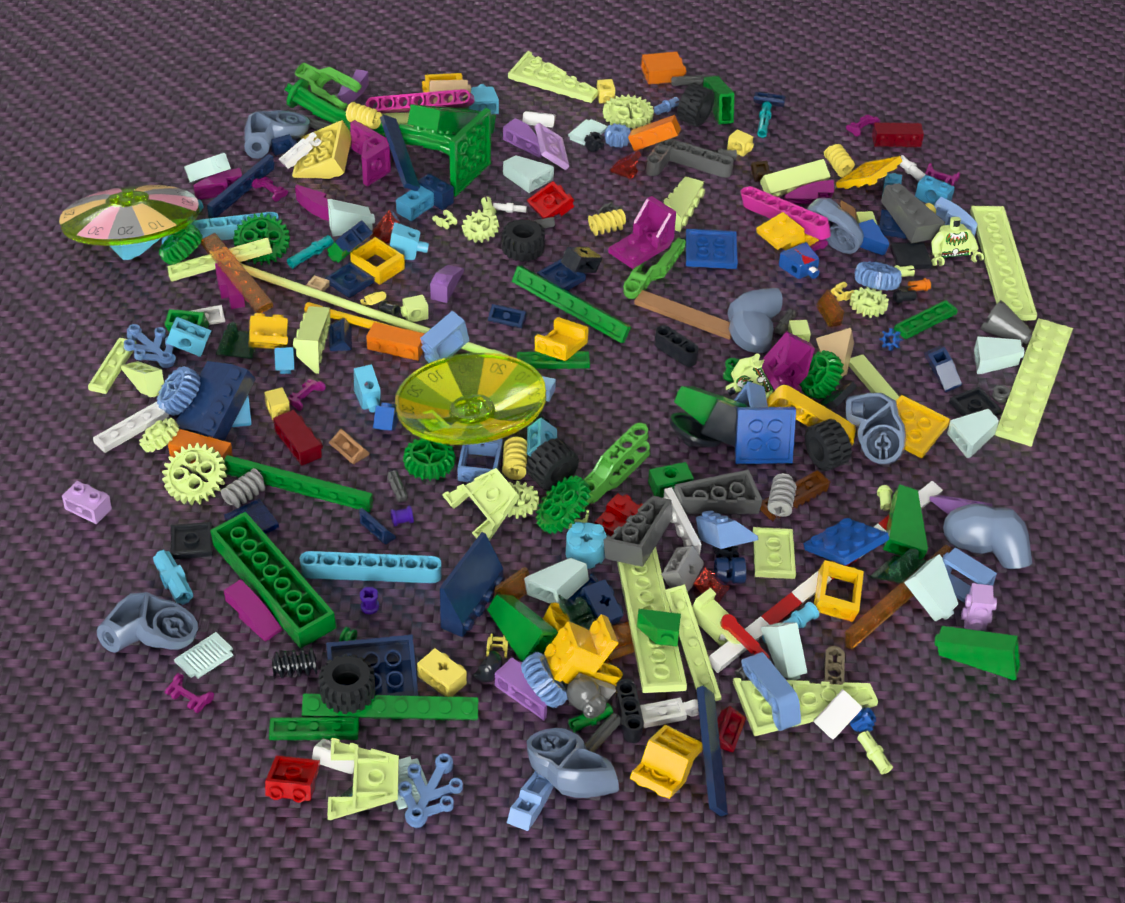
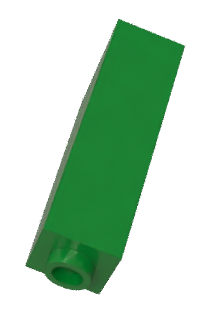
(723, 99)
(700, 402)
(906, 523)
(521, 626)
(981, 649)

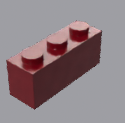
(897, 134)
(298, 437)

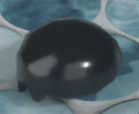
(489, 666)

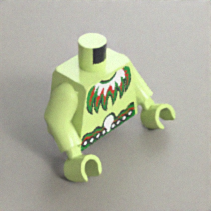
(954, 241)
(749, 370)

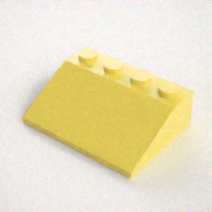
(329, 156)

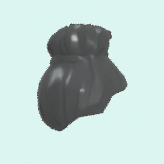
(586, 696)

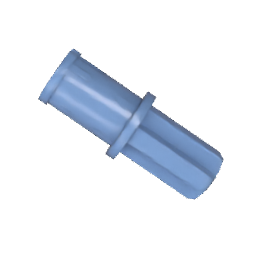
(666, 106)

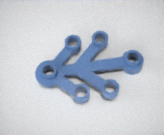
(164, 358)
(429, 792)

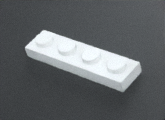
(129, 427)
(683, 526)

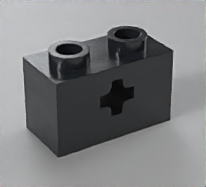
(581, 259)

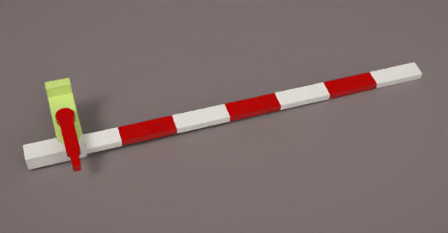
(734, 638)

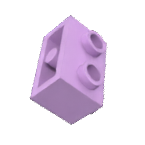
(86, 502)
(978, 607)

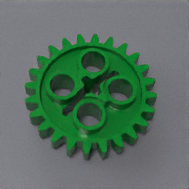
(272, 229)
(563, 504)

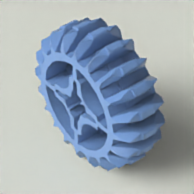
(878, 275)
(178, 390)
(540, 679)

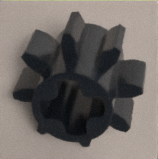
(594, 141)
(728, 552)

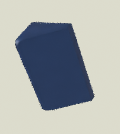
(774, 99)
(507, 316)
(340, 336)
(376, 527)

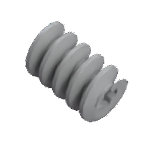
(243, 488)
(782, 495)

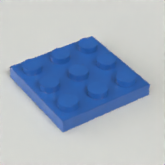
(711, 248)
(765, 435)
(846, 541)

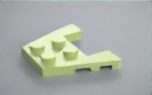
(492, 496)
(373, 781)

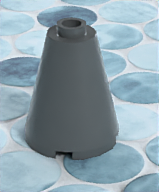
(1006, 324)

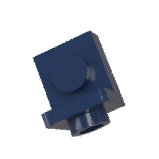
(282, 144)

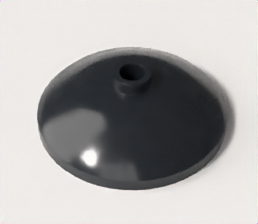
(689, 431)

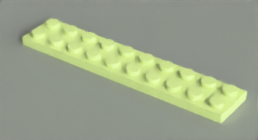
(1003, 260)
(1034, 382)
(657, 664)

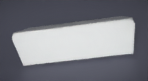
(534, 118)
(213, 314)
(837, 714)
(322, 752)

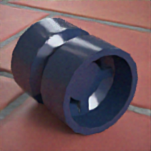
(736, 569)

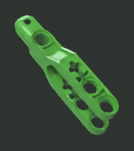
(317, 79)
(640, 281)
(602, 477)

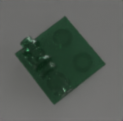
(235, 343)
(899, 567)
(578, 613)

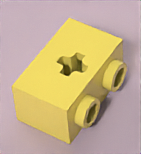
(442, 673)

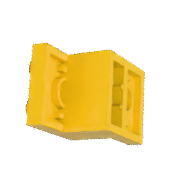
(784, 232)
(268, 331)
(580, 647)
(666, 761)

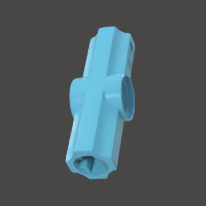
(173, 577)

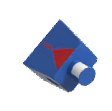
(800, 261)

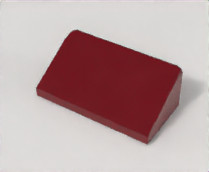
(730, 727)

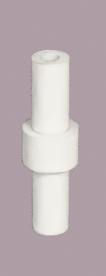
(510, 207)

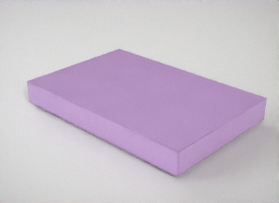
(551, 146)

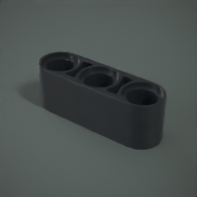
(676, 345)
(629, 711)

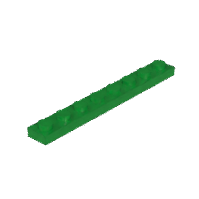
(571, 304)
(302, 484)
(400, 708)

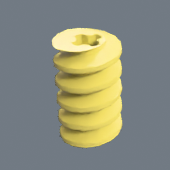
(363, 115)
(839, 159)
(607, 221)
(515, 458)

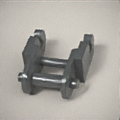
(607, 207)

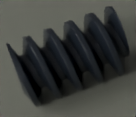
(294, 663)

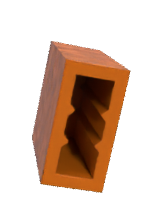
(662, 67)

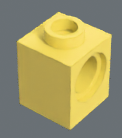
(605, 90)
(741, 142)
(276, 402)

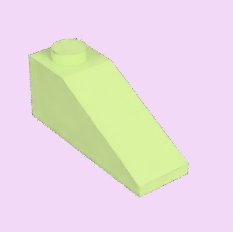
(144, 377)

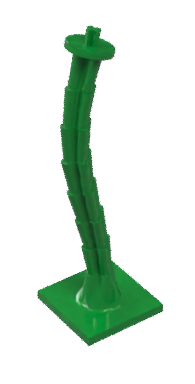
(467, 149)

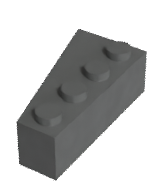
(911, 214)
(722, 494)
(640, 534)

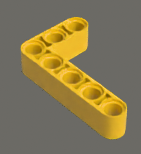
(807, 410)
(606, 672)

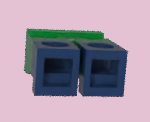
(349, 241)

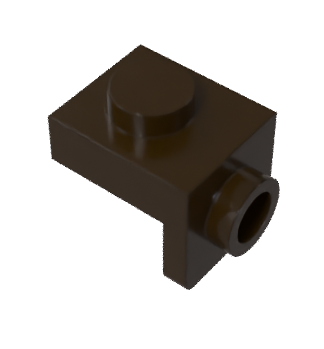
(760, 169)

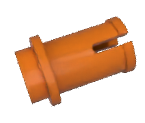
(923, 284)

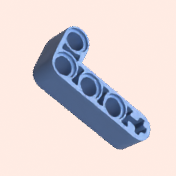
(774, 689)

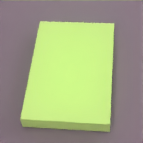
(774, 553)

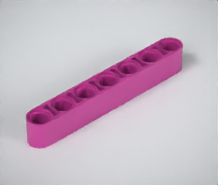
(427, 97)
(771, 206)

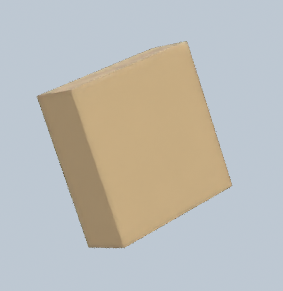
(318, 283)

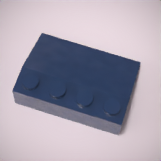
(217, 401)
(470, 587)
(391, 659)

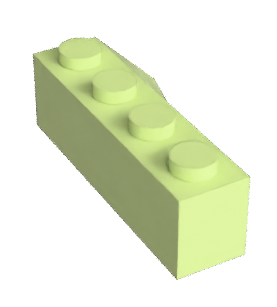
(793, 178)
(685, 199)
(312, 336)

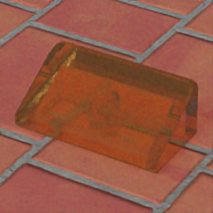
(830, 309)
(514, 584)

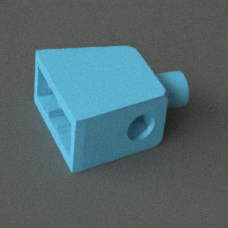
(485, 98)
(407, 241)
(370, 394)

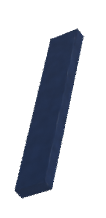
(399, 152)
(240, 187)
(712, 751)

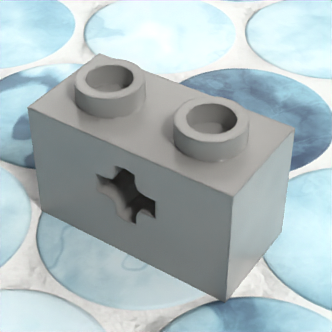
(683, 567)

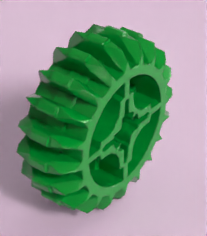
(180, 245)
(823, 375)
(417, 462)

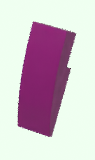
(216, 184)
(810, 192)
(313, 201)
(228, 290)
(252, 610)

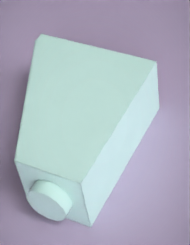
(207, 167)
(527, 173)
(346, 215)
(996, 353)
(973, 431)
(557, 579)
(933, 589)
(785, 649)

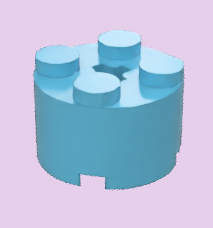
(586, 543)

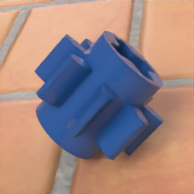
(886, 340)
(863, 720)

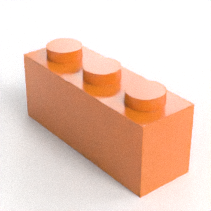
(654, 132)
(395, 341)
(185, 438)

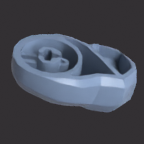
(267, 125)
(845, 231)
(751, 318)
(879, 426)
(987, 530)
(147, 620)
(569, 765)

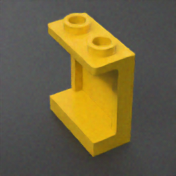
(563, 340)

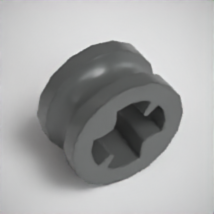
(1000, 393)

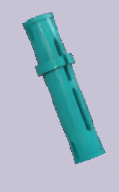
(766, 109)
(315, 248)

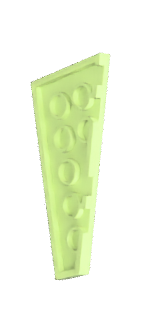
(550, 77)
(812, 700)

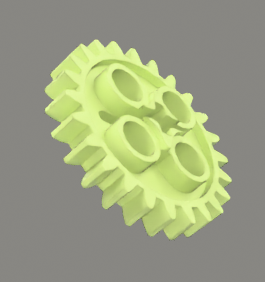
(634, 115)
(205, 459)

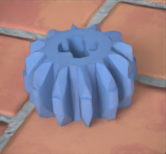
(617, 135)

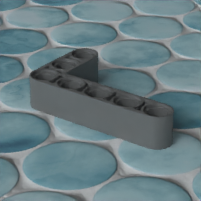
(689, 156)

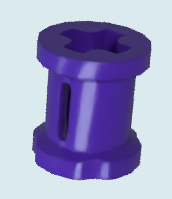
(401, 516)
(369, 600)

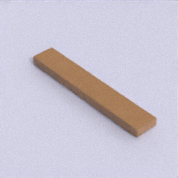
(683, 314)

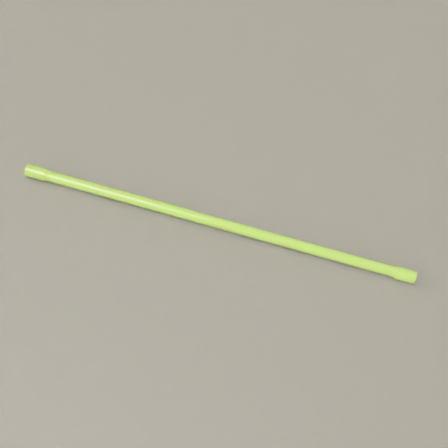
(390, 319)

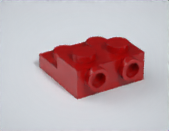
(551, 201)
(617, 512)
(292, 778)

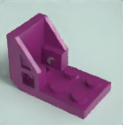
(374, 152)
(651, 234)
(788, 362)

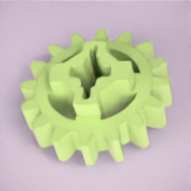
(480, 226)
(869, 302)
(159, 435)
(526, 502)

